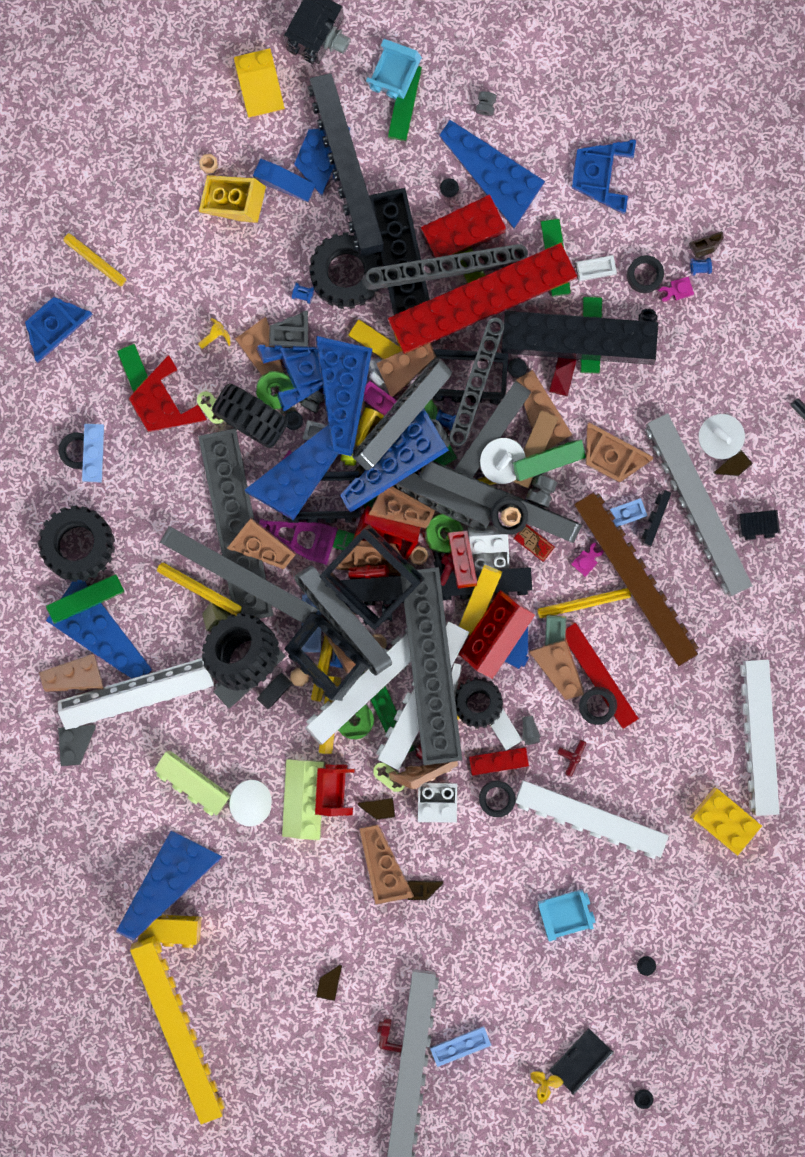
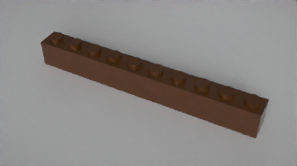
(636, 579)

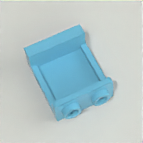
(394, 70)
(566, 914)

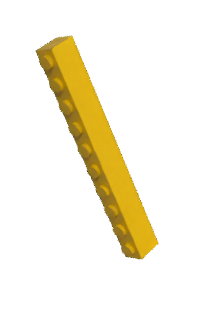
(177, 1030)

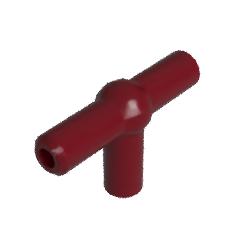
(574, 757)

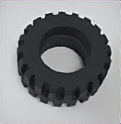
(325, 287)
(250, 415)
(62, 523)
(254, 665)

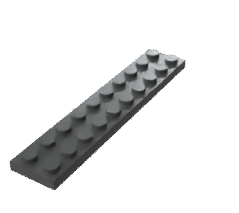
(232, 509)
(432, 670)

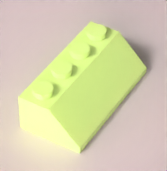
(192, 782)
(300, 800)

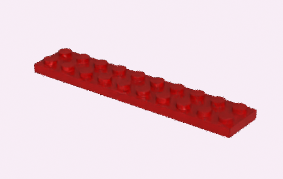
(482, 298)

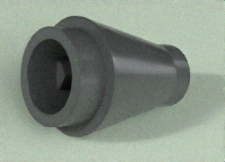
(530, 731)

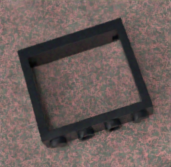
(392, 556)

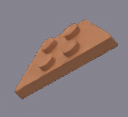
(612, 455)
(364, 555)

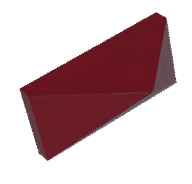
(562, 376)

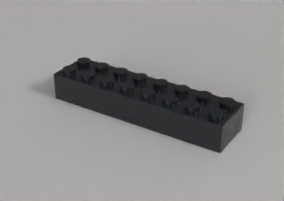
(399, 246)
(580, 337)

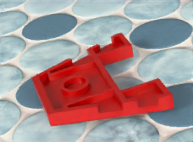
(155, 404)

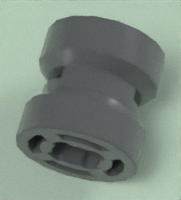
(486, 103)
(316, 397)

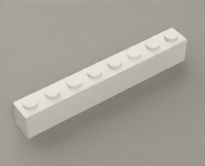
(367, 686)
(134, 693)
(407, 726)
(760, 737)
(592, 819)

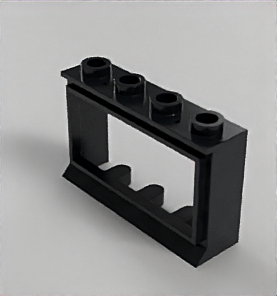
(456, 395)
(331, 516)
(308, 667)

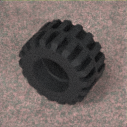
(473, 687)

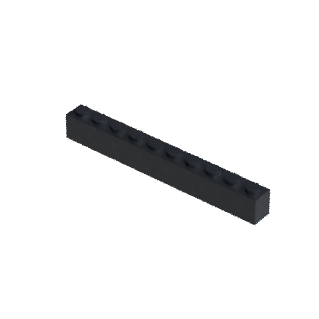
(346, 165)
(390, 588)

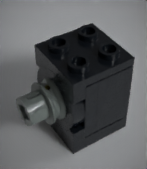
(316, 30)

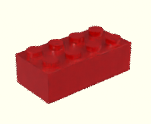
(464, 228)
(496, 634)

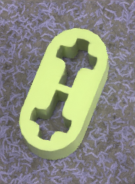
(206, 409)
(384, 779)

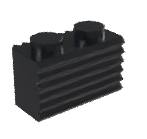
(757, 524)

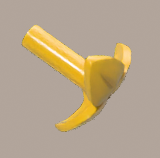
(216, 331)
(543, 1091)

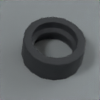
(645, 288)
(63, 446)
(516, 528)
(274, 691)
(598, 691)
(511, 797)

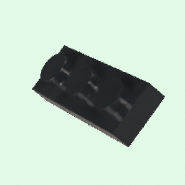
(655, 518)

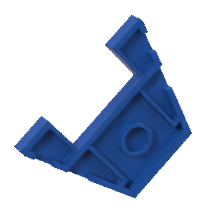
(594, 171)
(302, 367)

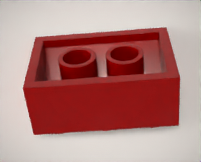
(394, 532)

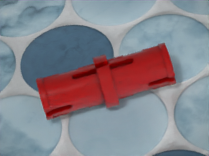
(368, 572)

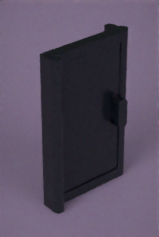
(583, 1062)

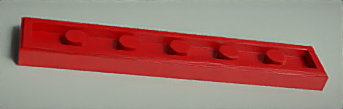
(598, 674)

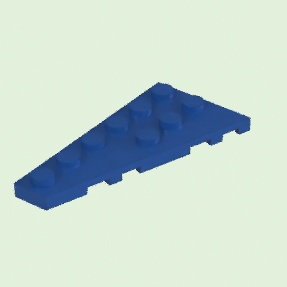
(496, 174)
(344, 379)
(410, 452)
(295, 477)
(102, 636)
(170, 876)

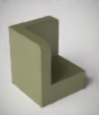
(213, 615)

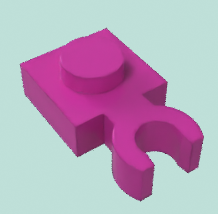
(679, 289)
(585, 561)

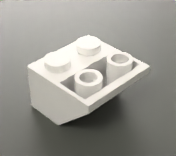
(489, 548)
(437, 802)

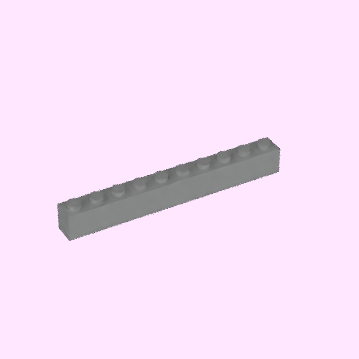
(698, 505)
(411, 1063)

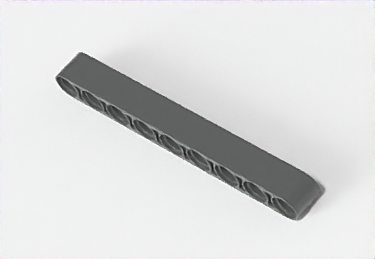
(438, 271)
(489, 495)
(237, 575)

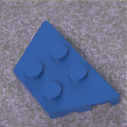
(313, 160)
(53, 325)

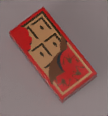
(534, 543)

